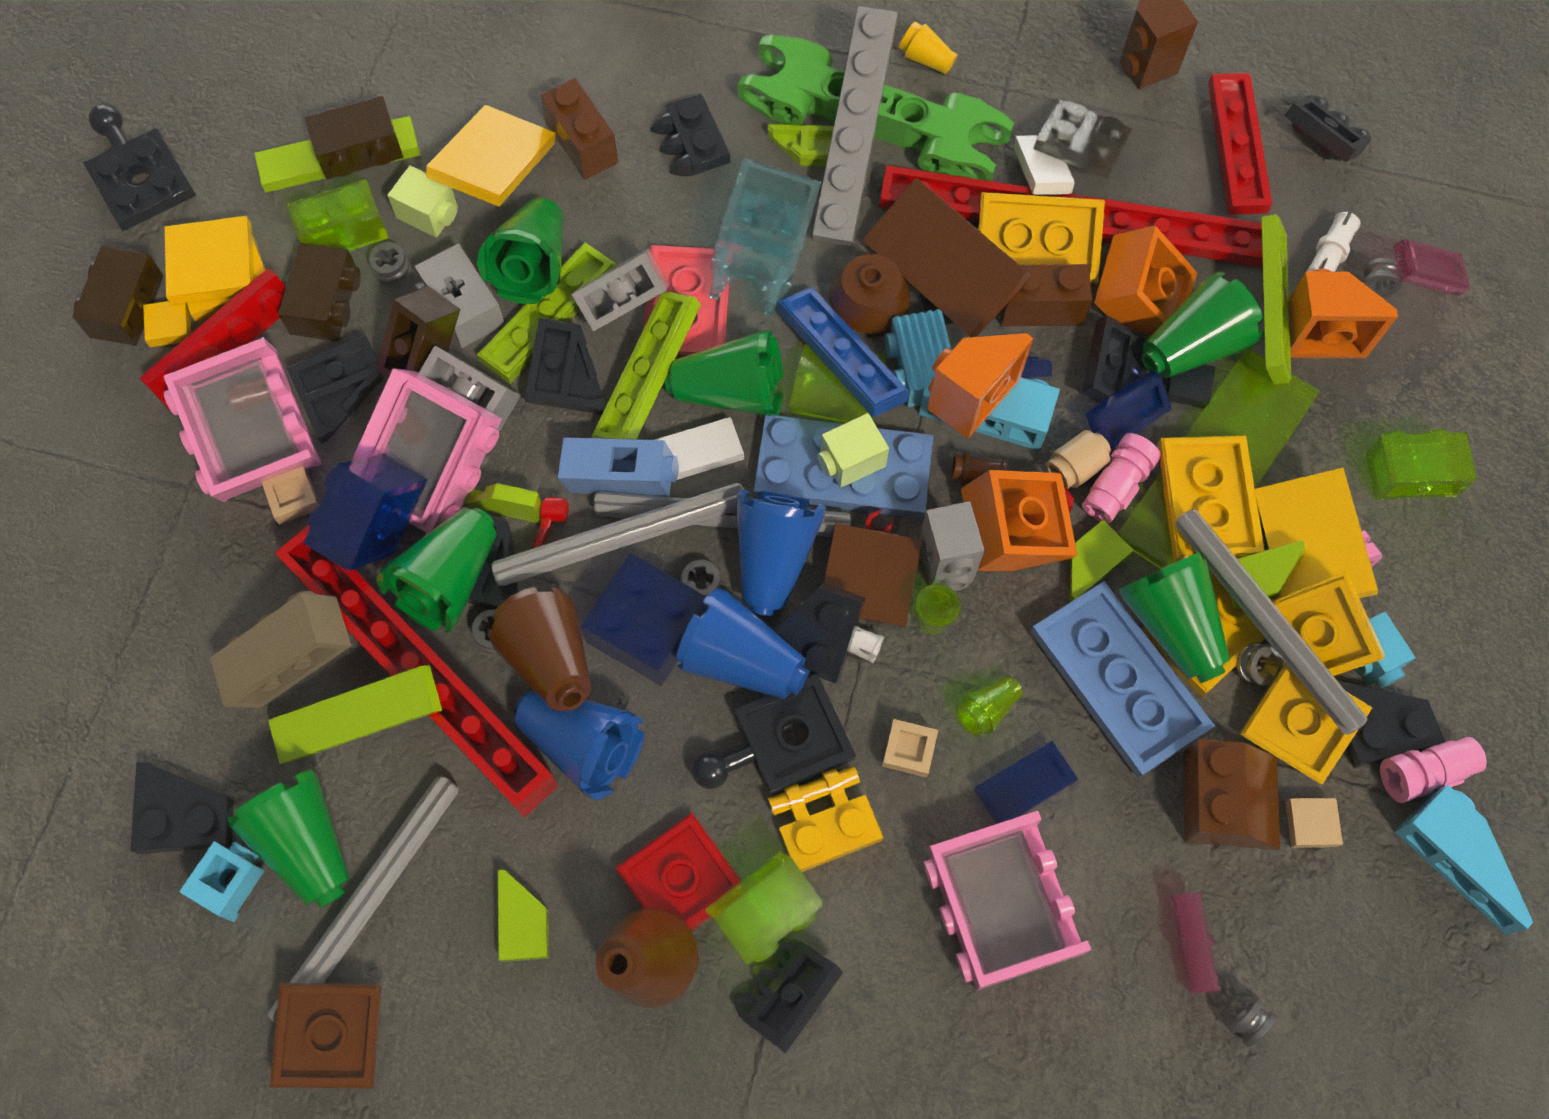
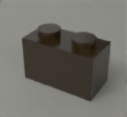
(353, 137)
(319, 292)
(115, 295)
(414, 328)

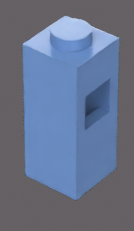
(617, 466)

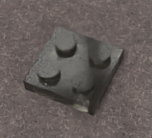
(1083, 138)

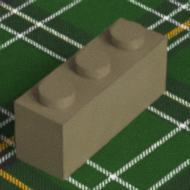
(280, 650)

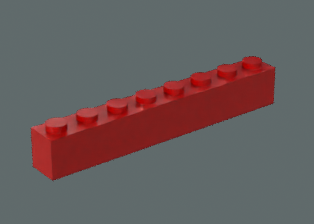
(399, 649)

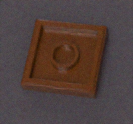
(876, 568)
(326, 1035)

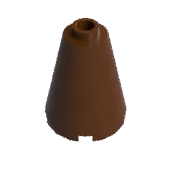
(543, 645)
(648, 958)

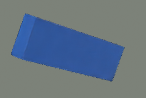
(843, 352)

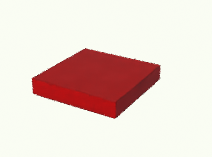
(679, 872)

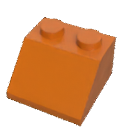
(1144, 280)
(1336, 316)
(976, 378)
(1021, 519)

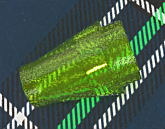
(937, 607)
(986, 707)

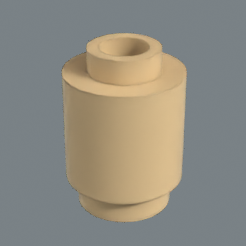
(1080, 458)

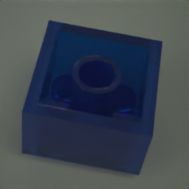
(364, 510)
(643, 618)

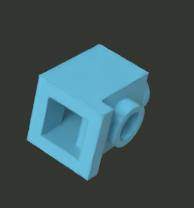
(1396, 654)
(208, 879)

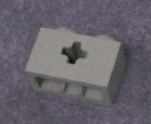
(459, 282)
(620, 289)
(470, 383)
(951, 545)

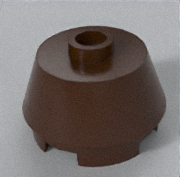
(870, 294)

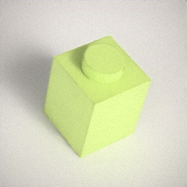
(423, 202)
(853, 451)

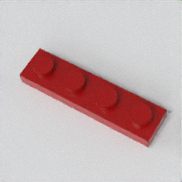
(1239, 144)
(230, 327)

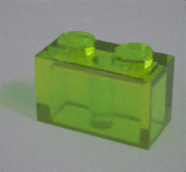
(339, 217)
(1420, 465)
(765, 908)

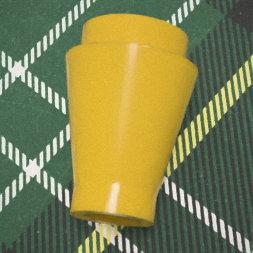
(926, 48)

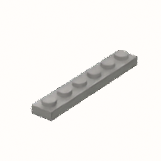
(855, 126)

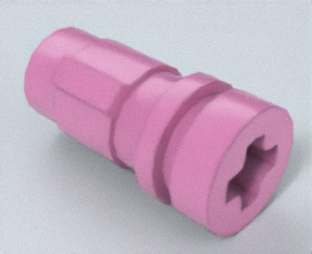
(1119, 481)
(1420, 773)

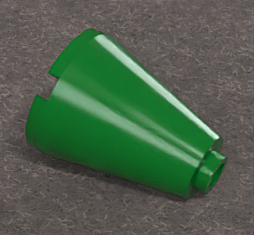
(525, 253)
(1206, 327)
(731, 376)
(440, 569)
(1182, 616)
(295, 838)

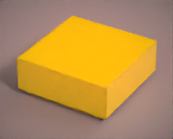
(166, 323)

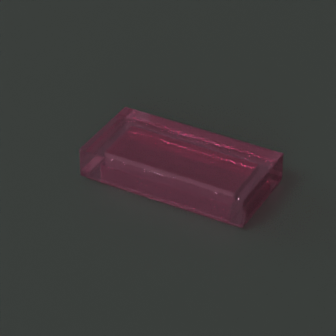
(1431, 267)

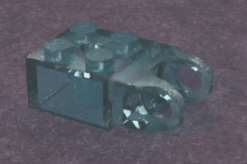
(763, 230)

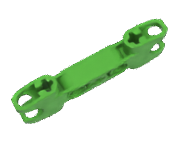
(938, 132)

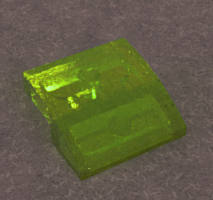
(821, 393)

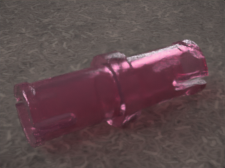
(1195, 943)

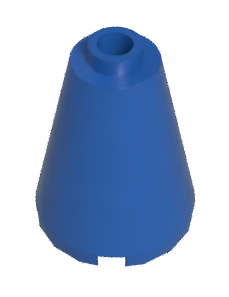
(773, 546)
(740, 649)
(584, 743)

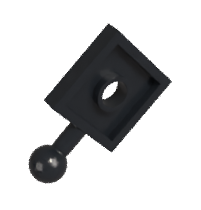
(117, 167)
(778, 761)

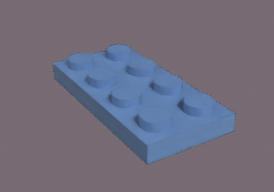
(791, 467)
(1121, 679)

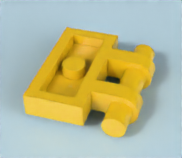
(831, 832)

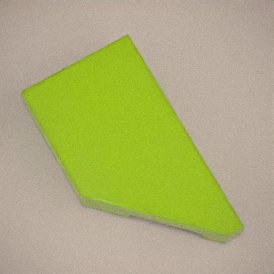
(803, 143)
(506, 501)
(1098, 555)
(1272, 567)
(521, 922)

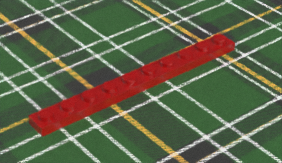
(1188, 231)

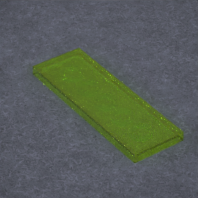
(1242, 406)

